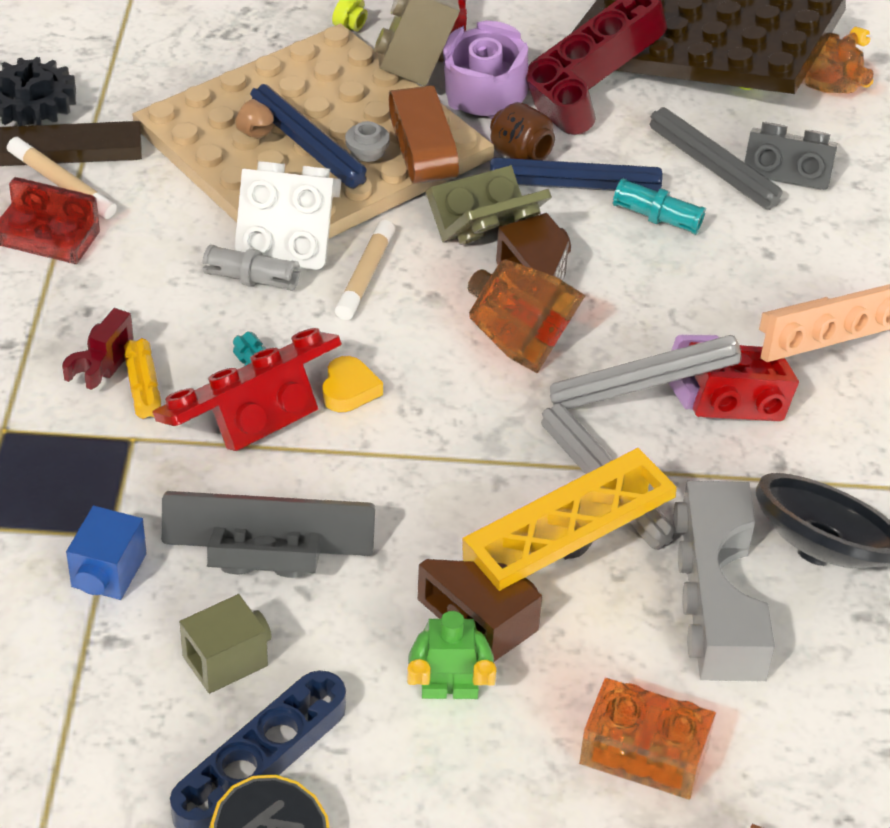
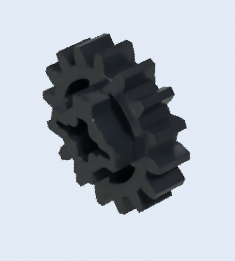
(35, 91)

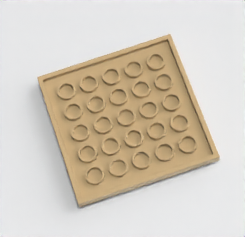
(334, 85)

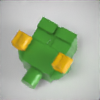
(451, 659)

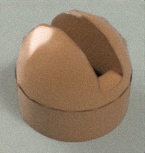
(254, 119)

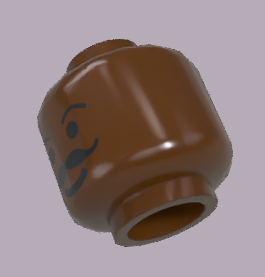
(522, 132)

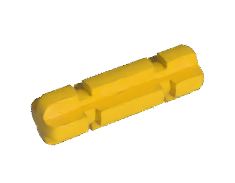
(142, 377)

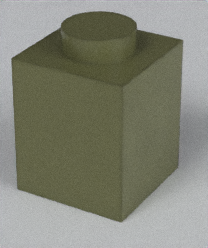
(225, 642)

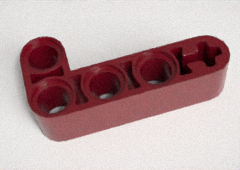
(567, 71)

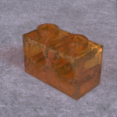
(647, 738)

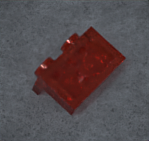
(49, 221)

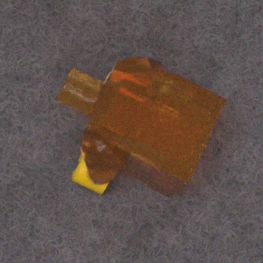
(841, 64)

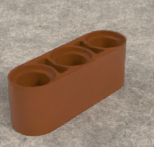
(423, 134)

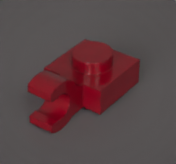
(104, 350)

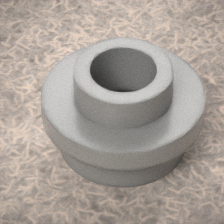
(367, 141)

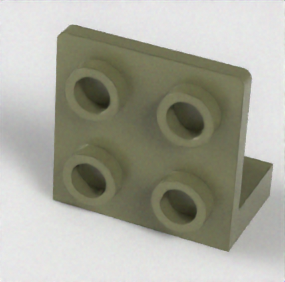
(481, 203)

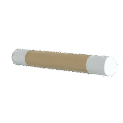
(58, 174)
(365, 270)

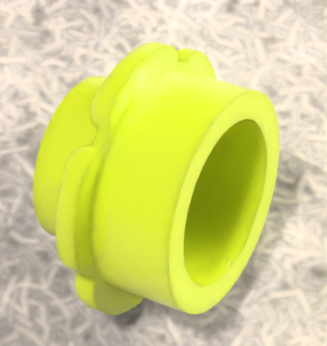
(350, 14)

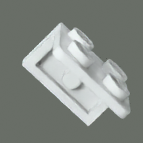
(286, 213)

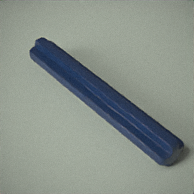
(311, 138)
(579, 174)

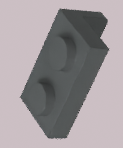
(791, 157)

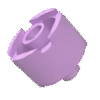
(485, 68)

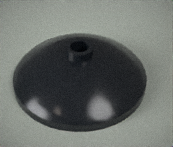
(824, 522)

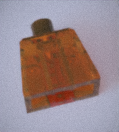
(522, 310)

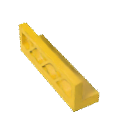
(568, 518)

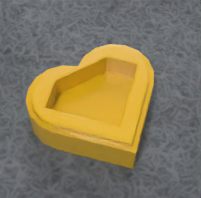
(350, 384)

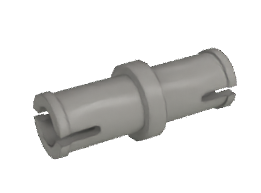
(251, 267)

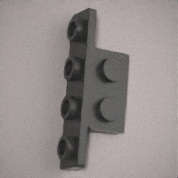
(267, 531)

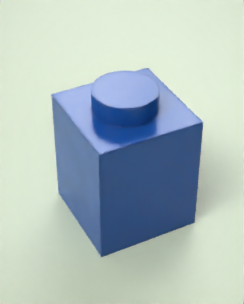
(106, 552)

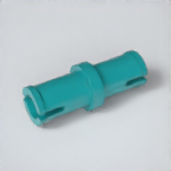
(659, 206)

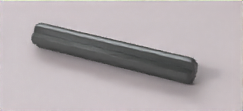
(716, 158)

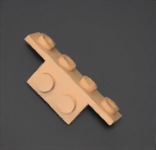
(824, 322)

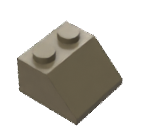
(416, 37)

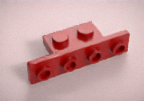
(257, 396)

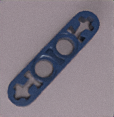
(253, 746)

